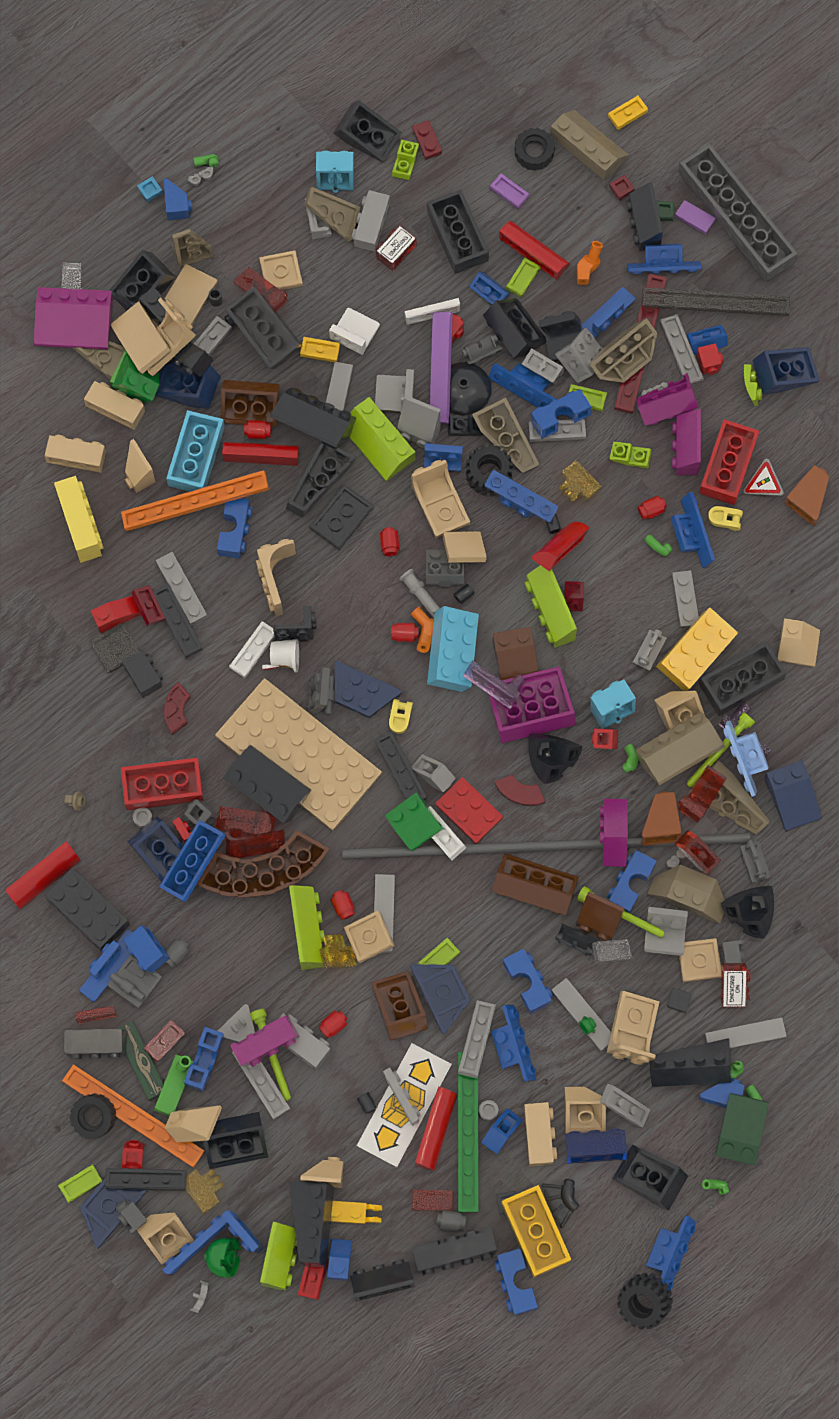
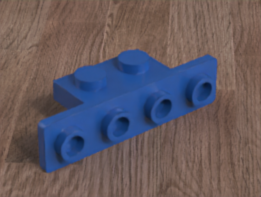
(664, 257)
(610, 311)
(522, 383)
(520, 498)
(691, 531)
(101, 969)
(512, 1045)
(670, 1249)

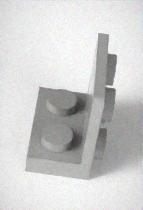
(579, 354)
(392, 391)
(673, 924)

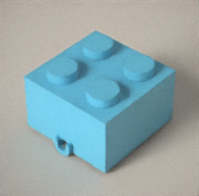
(335, 170)
(612, 703)

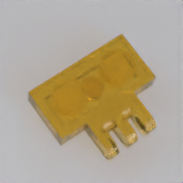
(579, 482)
(336, 953)
(203, 1189)

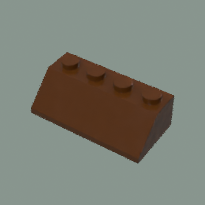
(535, 884)

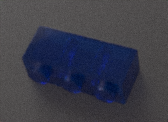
(595, 1146)

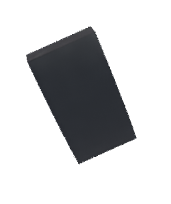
(463, 426)

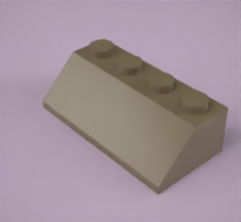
(587, 143)
(679, 748)

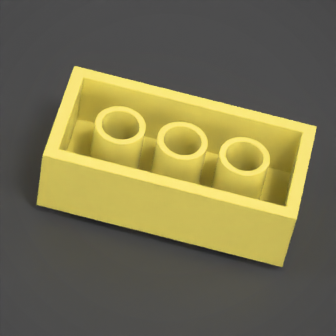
(79, 518)

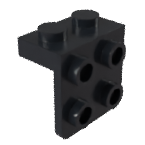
(560, 331)
(301, 632)

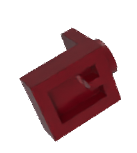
(574, 595)

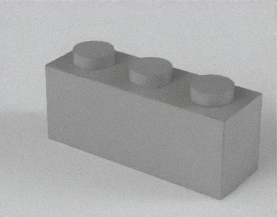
(371, 220)
(307, 1046)

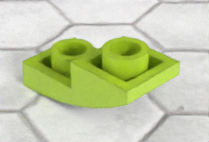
(405, 159)
(752, 386)
(629, 455)

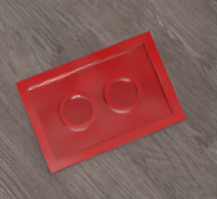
(469, 810)

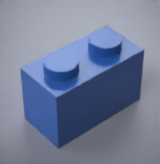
(146, 949)

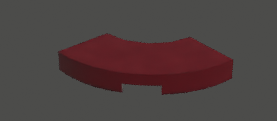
(175, 707)
(518, 792)

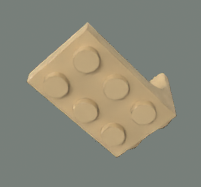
(175, 333)
(439, 498)
(267, 558)
(633, 1028)

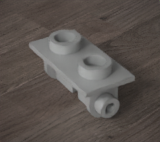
(650, 649)

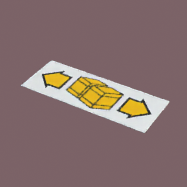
(389, 1127)

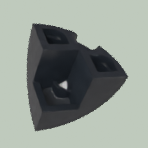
(552, 756)
(751, 910)

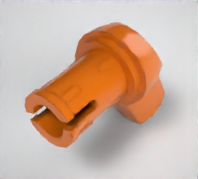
(589, 263)
(427, 624)

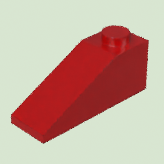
(114, 613)

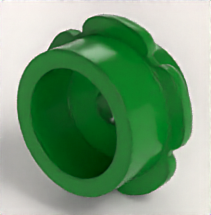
(587, 1025)

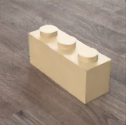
(114, 404)
(75, 453)
(539, 1134)

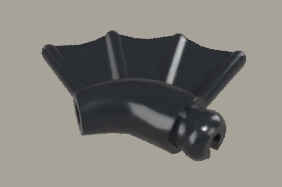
(560, 1200)

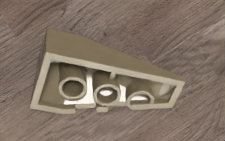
(190, 248)
(503, 430)
(736, 803)

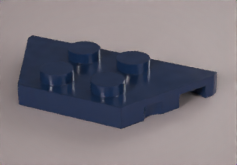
(360, 691)
(442, 992)
(101, 1213)

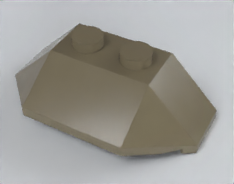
(625, 353)
(690, 892)

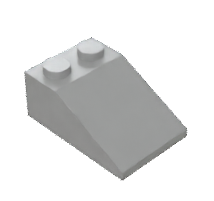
(419, 422)

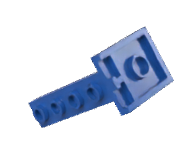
(236, 1227)

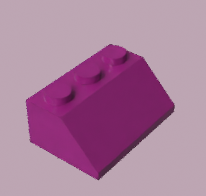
(687, 443)

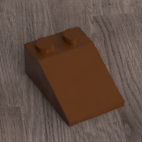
(515, 652)
(599, 917)
(399, 1005)

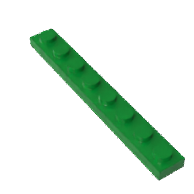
(467, 1142)

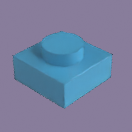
(149, 189)

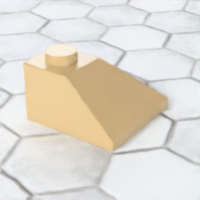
(138, 470)
(798, 643)
(678, 707)
(583, 1110)
(193, 1123)
(326, 1171)
(164, 1235)

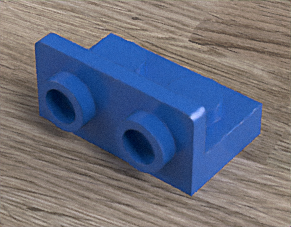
(450, 453)

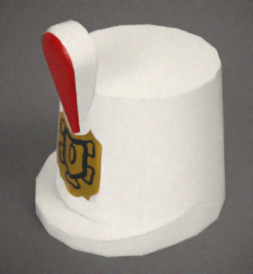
(284, 654)

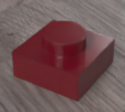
(621, 187)

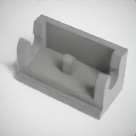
(317, 226)
(543, 366)

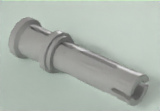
(417, 588)

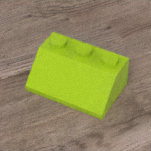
(279, 1257)

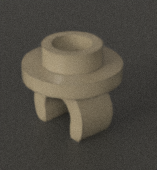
(77, 801)

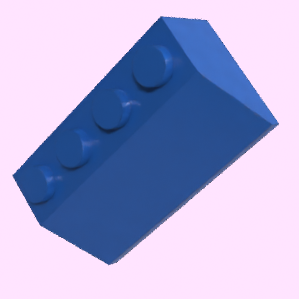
(192, 860)

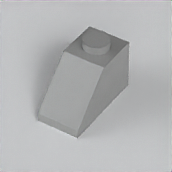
(433, 773)

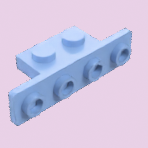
(748, 754)

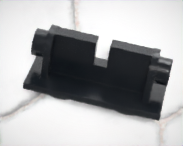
(575, 939)

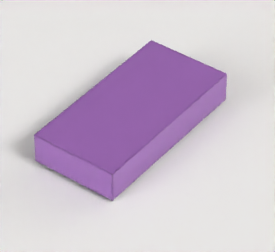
(509, 191)
(695, 217)

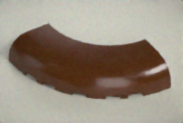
(266, 873)

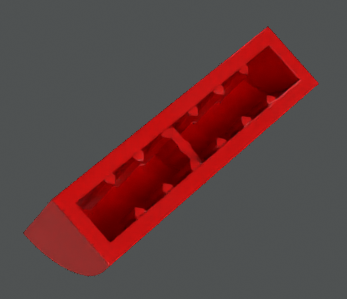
(533, 249)
(260, 453)
(560, 545)
(42, 875)
(436, 1129)

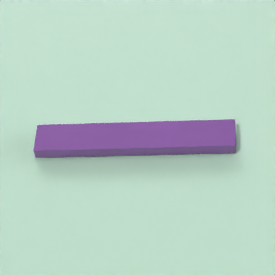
(441, 363)

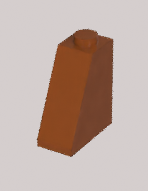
(809, 494)
(662, 821)

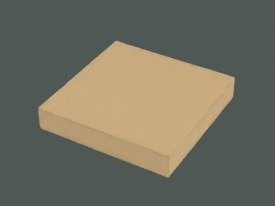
(282, 270)
(464, 547)
(369, 936)
(700, 960)

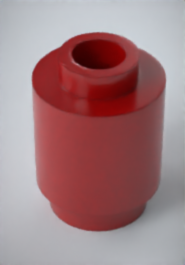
(257, 429)
(652, 507)
(389, 542)
(404, 632)
(342, 904)
(333, 1024)

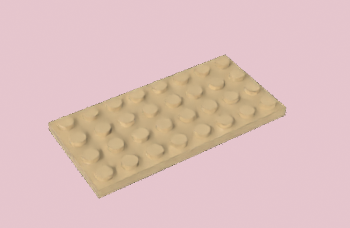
(303, 749)

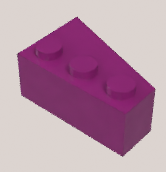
(668, 402)
(614, 831)
(265, 1042)

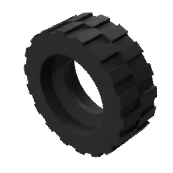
(540, 136)
(108, 1116)

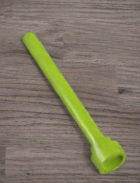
(744, 722)
(627, 916)
(259, 1018)

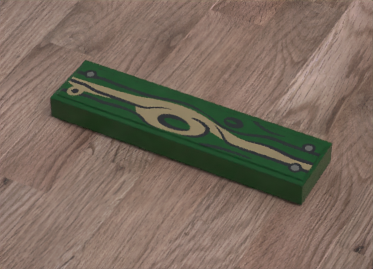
(142, 1063)

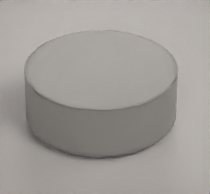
(142, 817)
(488, 1110)

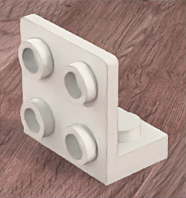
(354, 331)

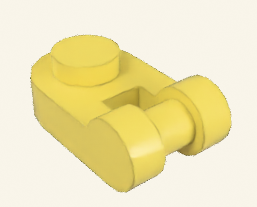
(718, 517)
(399, 722)

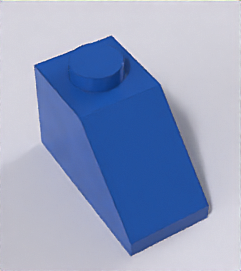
(176, 202)
(720, 1093)
(502, 1131)
(339, 1260)

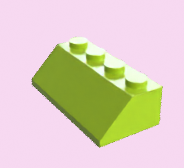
(380, 440)
(551, 606)
(307, 926)

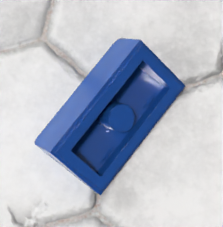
(488, 288)
(707, 337)

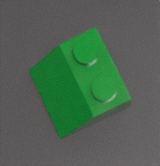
(135, 383)
(414, 821)

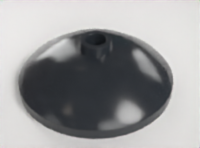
(473, 396)

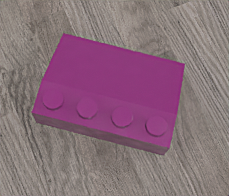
(73, 318)
(538, 709)

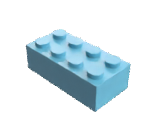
(195, 452)
(452, 648)

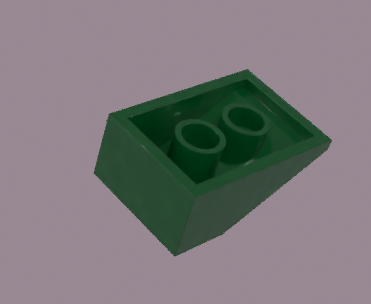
(742, 1129)

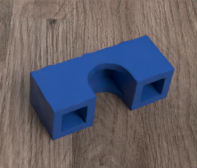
(573, 405)
(232, 543)
(638, 867)
(521, 965)
(205, 1059)
(519, 1300)

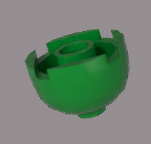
(222, 1257)

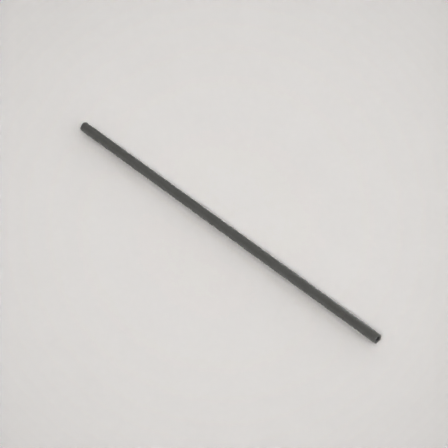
(526, 846)

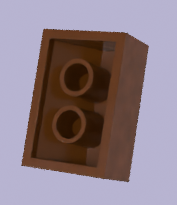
(248, 401)

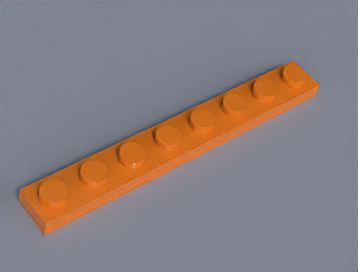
(195, 500)
(134, 1116)

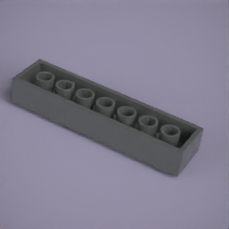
(737, 212)

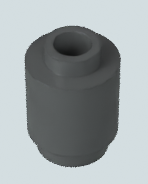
(177, 952)
(451, 1221)

